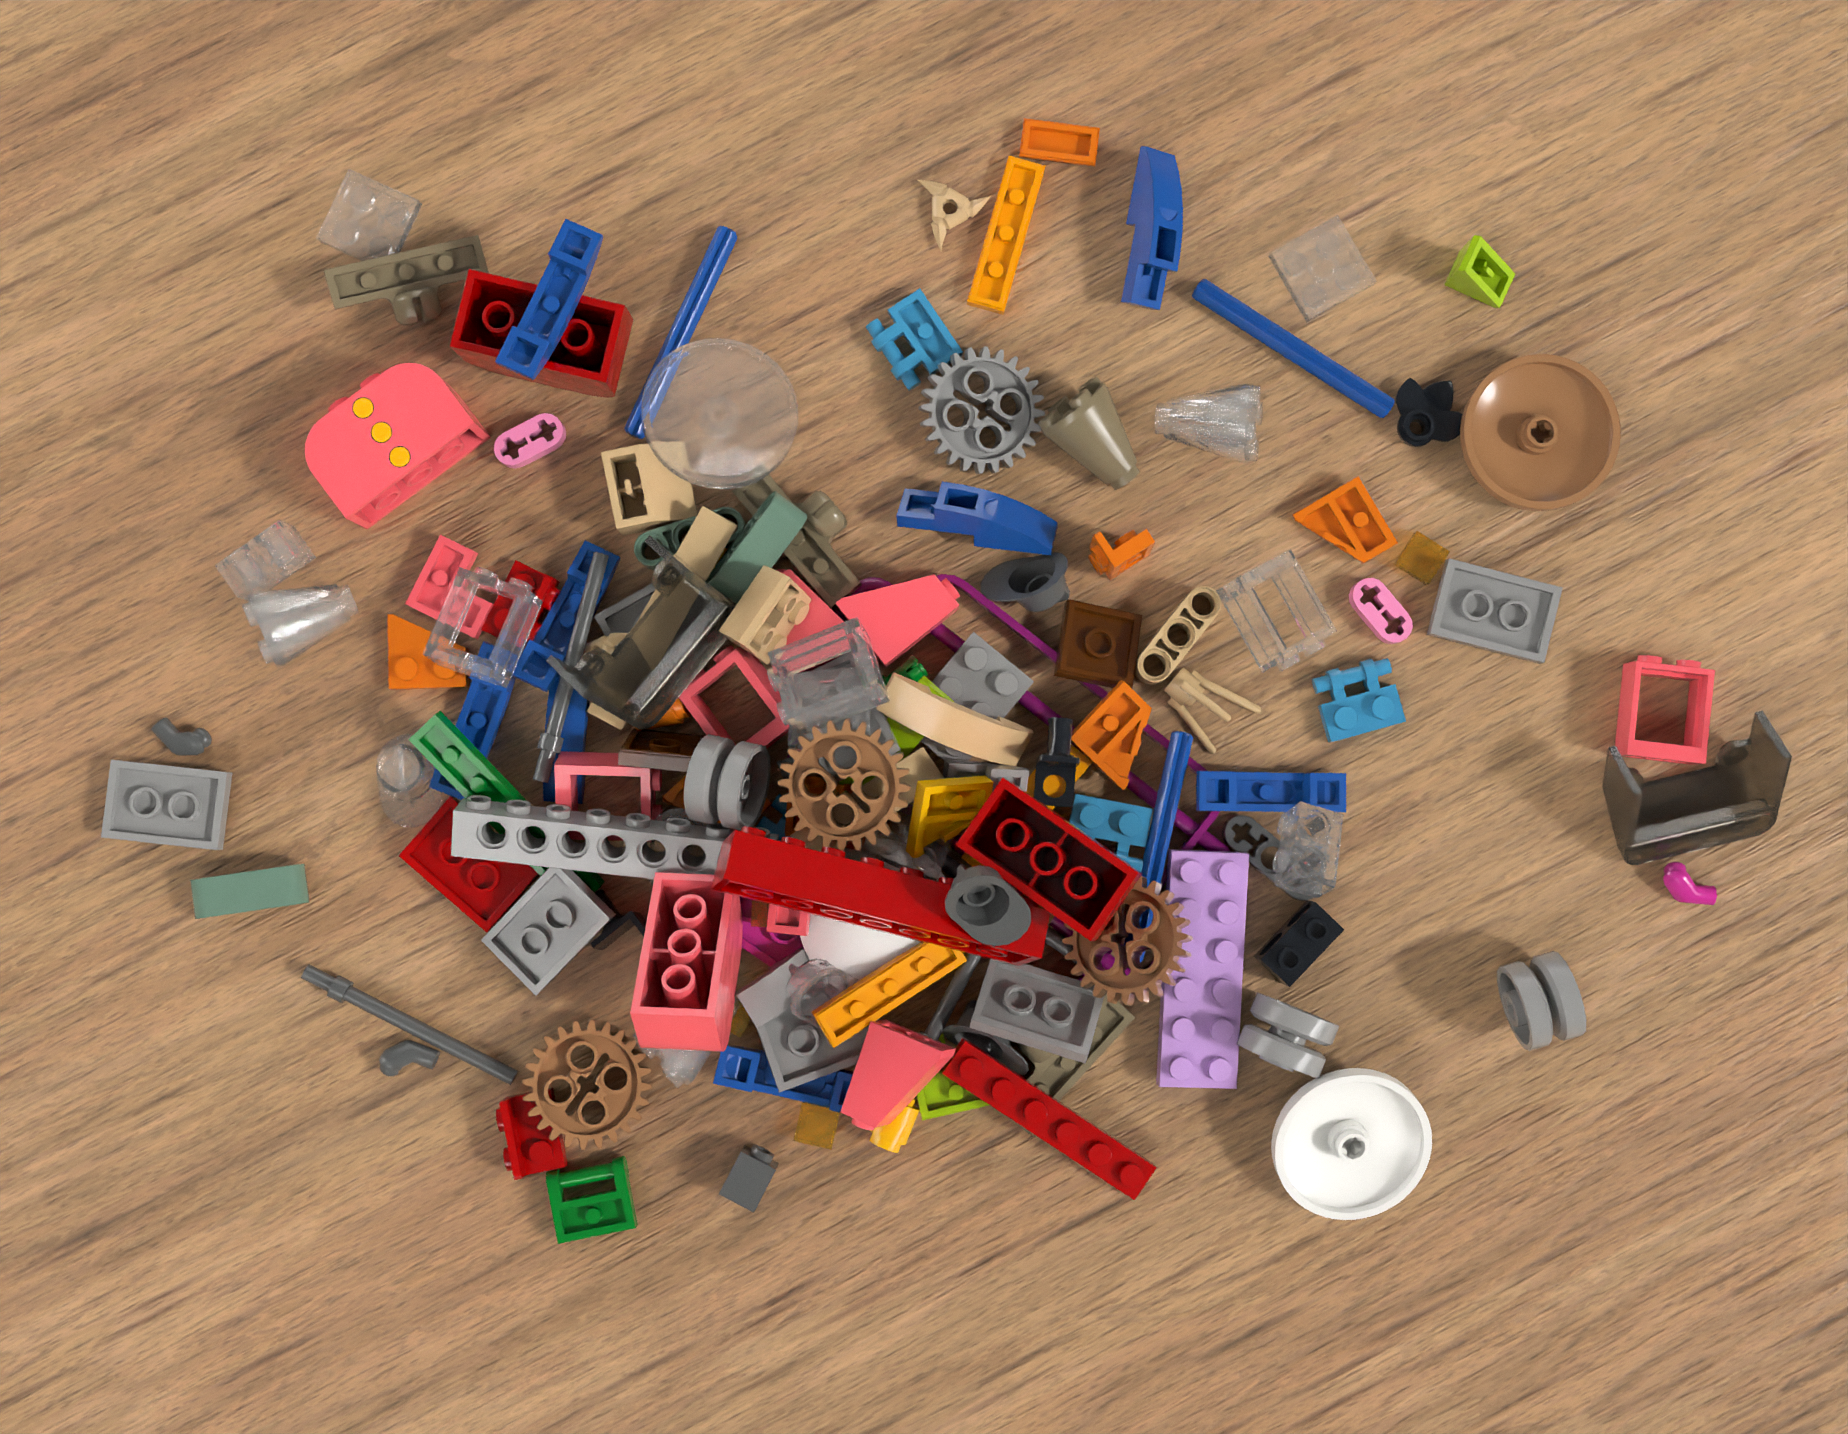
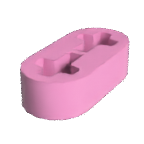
(525, 432)
(1387, 604)

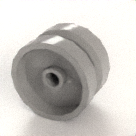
(727, 782)
(1541, 1000)
(1286, 1038)

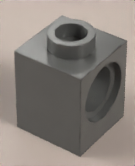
(749, 1177)

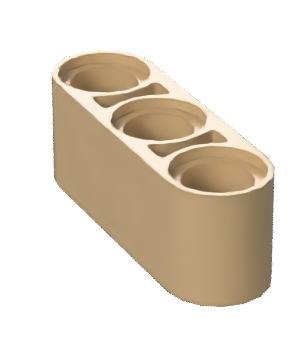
(1193, 625)

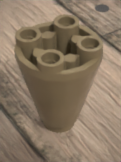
(1092, 433)

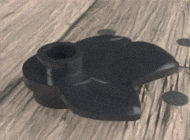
(1430, 409)

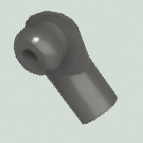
(182, 742)
(404, 1053)

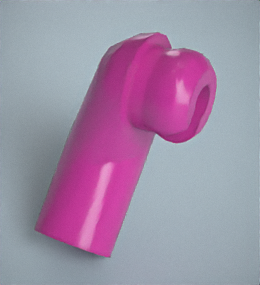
(1683, 888)

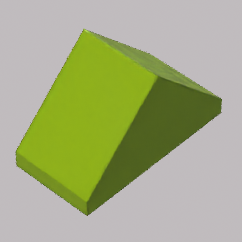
(1480, 273)

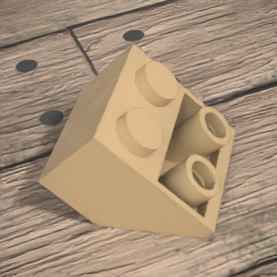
(644, 490)
(766, 613)

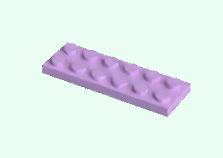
(1204, 1007)

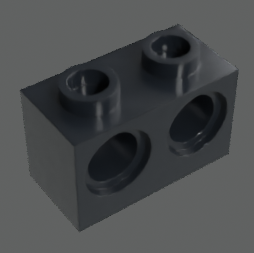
(1298, 943)

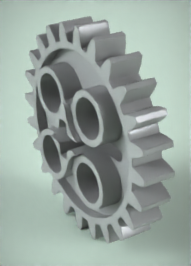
(999, 379)

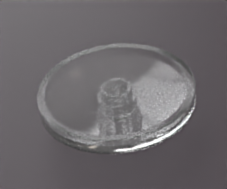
(719, 413)

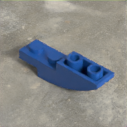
(1158, 225)
(989, 516)

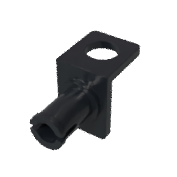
(1057, 762)
(617, 925)

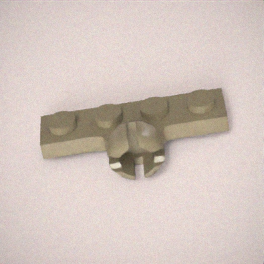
(406, 278)
(811, 547)
(1059, 1074)

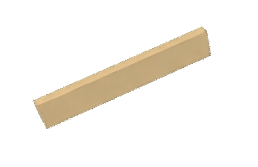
(701, 551)

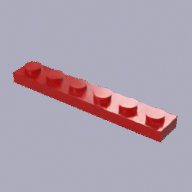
(1048, 1119)

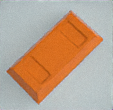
(1059, 142)

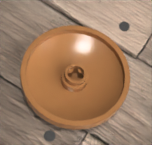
(1540, 432)

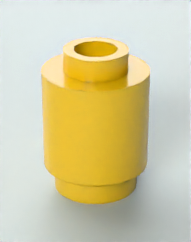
(898, 1131)

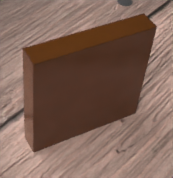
(1097, 644)
(658, 750)

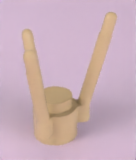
(1187, 689)

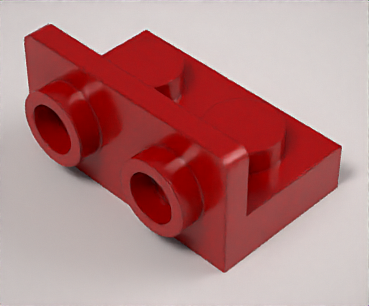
(543, 587)
(527, 1147)

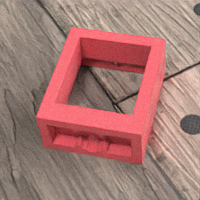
(758, 678)
(1697, 715)
(604, 764)

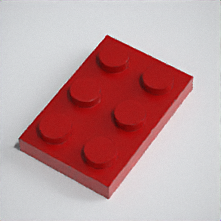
(476, 886)

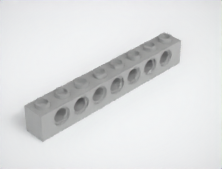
(476, 839)

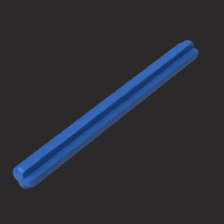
(690, 310)
(1293, 348)
(1164, 815)

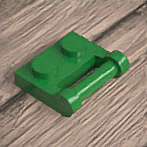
(596, 1212)

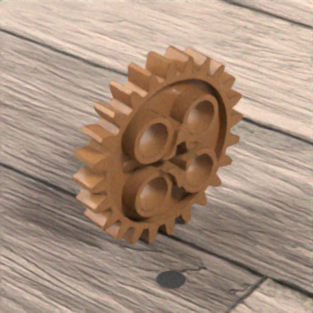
(817, 809)
(1162, 937)
(616, 1103)

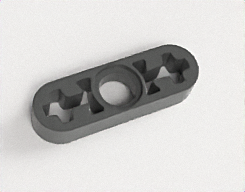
(1254, 832)

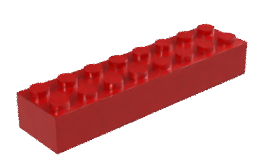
(858, 893)

